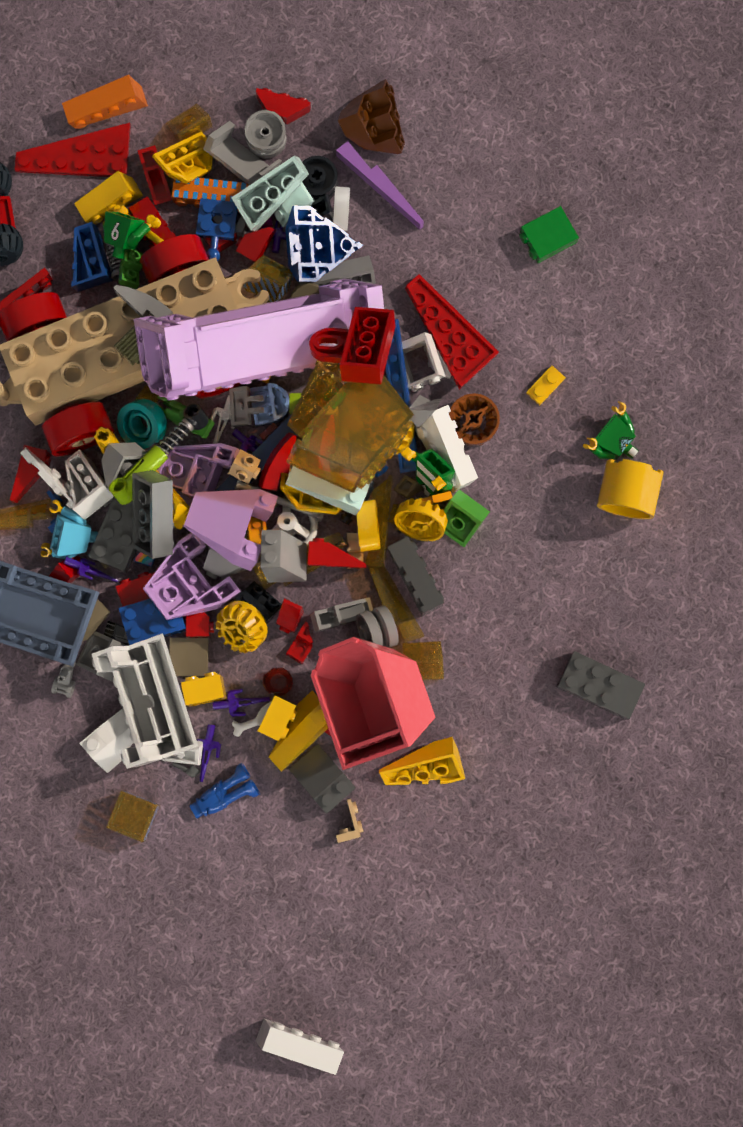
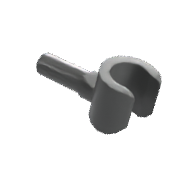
(192, 771)

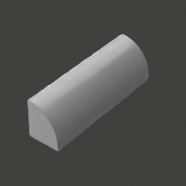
(353, 269)

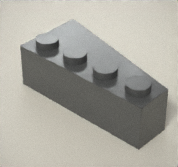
(416, 576)

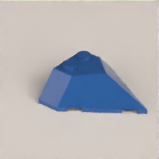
(315, 244)

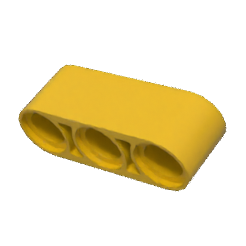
(368, 526)

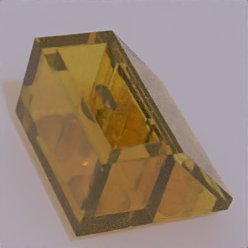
(428, 658)

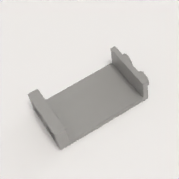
(236, 156)

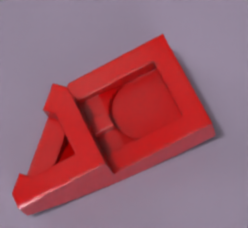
(301, 646)

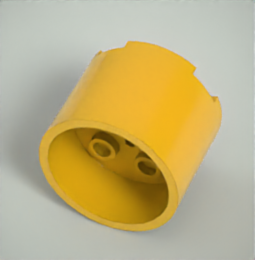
(630, 489)

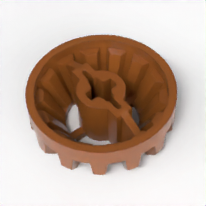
(485, 407)

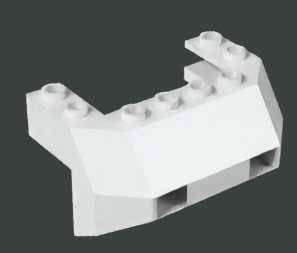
(150, 700)

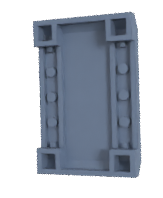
(43, 613)

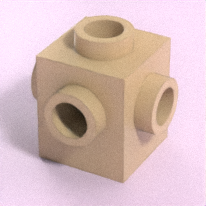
(245, 467)

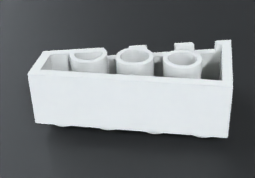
(440, 435)
(299, 1047)

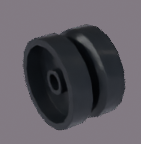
(321, 177)

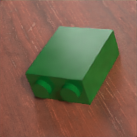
(548, 235)

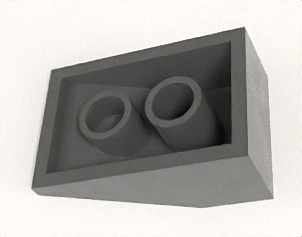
(322, 778)

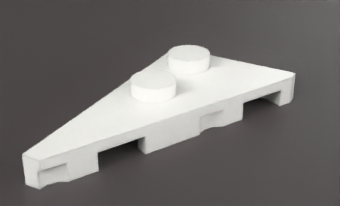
(51, 477)

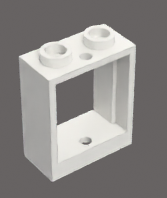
(417, 342)

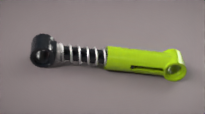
(193, 419)

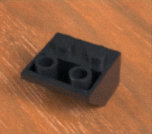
(261, 600)

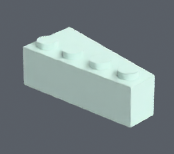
(266, 194)

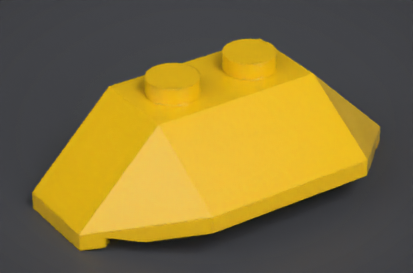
(185, 159)
(304, 501)

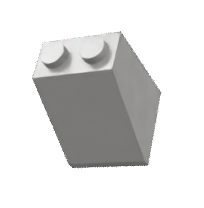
(283, 557)

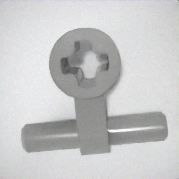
(63, 683)

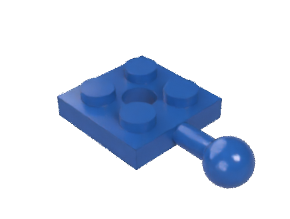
(224, 230)

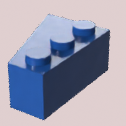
(90, 258)

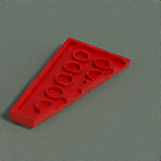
(89, 154)
(456, 339)

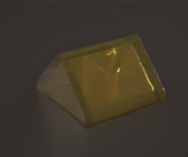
(190, 123)

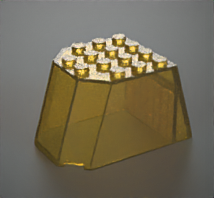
(353, 435)

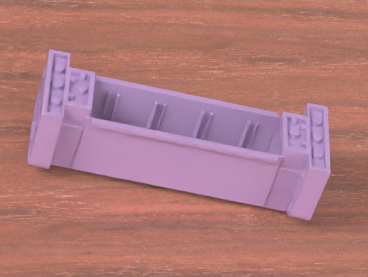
(244, 343)

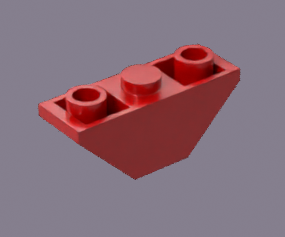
(282, 104)

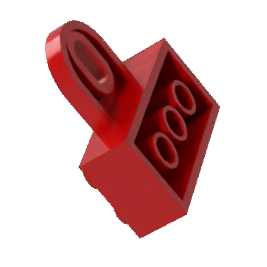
(361, 348)

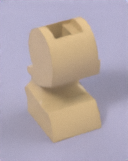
(354, 548)

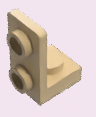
(346, 834)

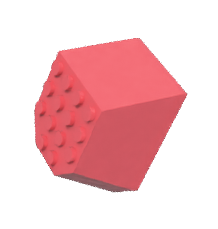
(370, 699)

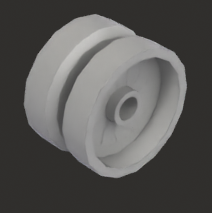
(265, 134)
(377, 627)

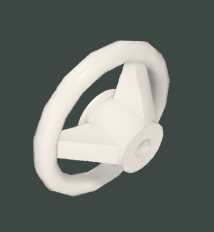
(290, 524)

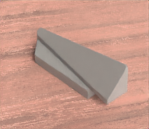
(423, 409)

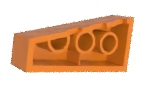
(105, 102)

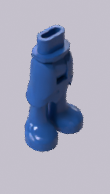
(216, 799)

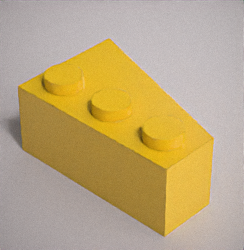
(115, 190)

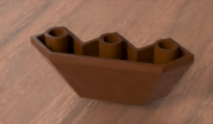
(373, 120)

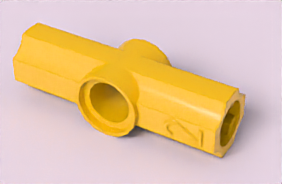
(104, 437)

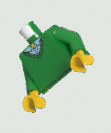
(614, 437)

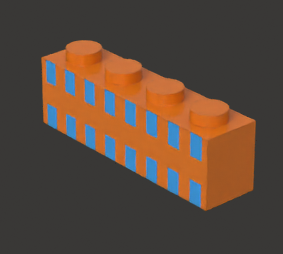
(204, 188)

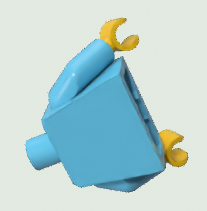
(69, 535)

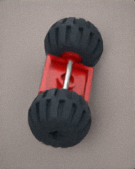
(10, 239)

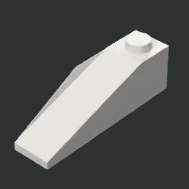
(107, 740)

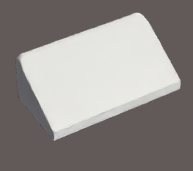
(189, 757)

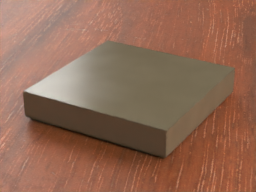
(189, 656)

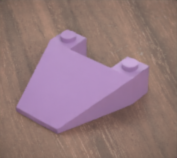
(197, 467)
(223, 518)
(181, 589)

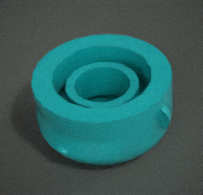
(131, 425)

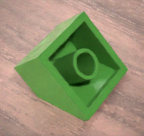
(463, 517)

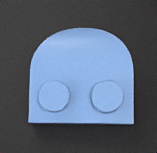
(275, 404)

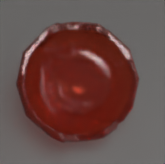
(282, 685)

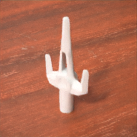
(224, 414)

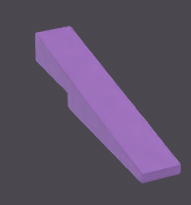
(379, 182)

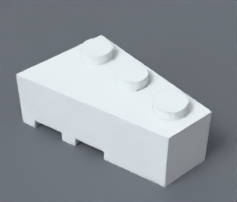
(86, 484)

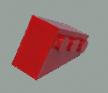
(142, 210)

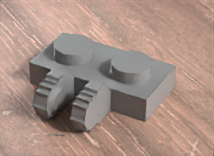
(241, 407)

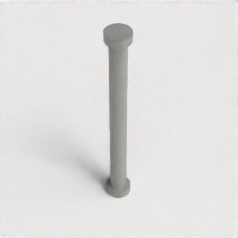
(280, 500)

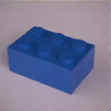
(145, 621)

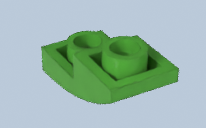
(130, 268)

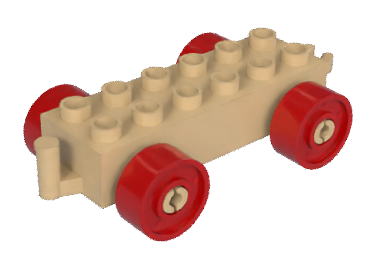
(71, 361)

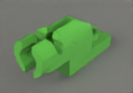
(176, 416)

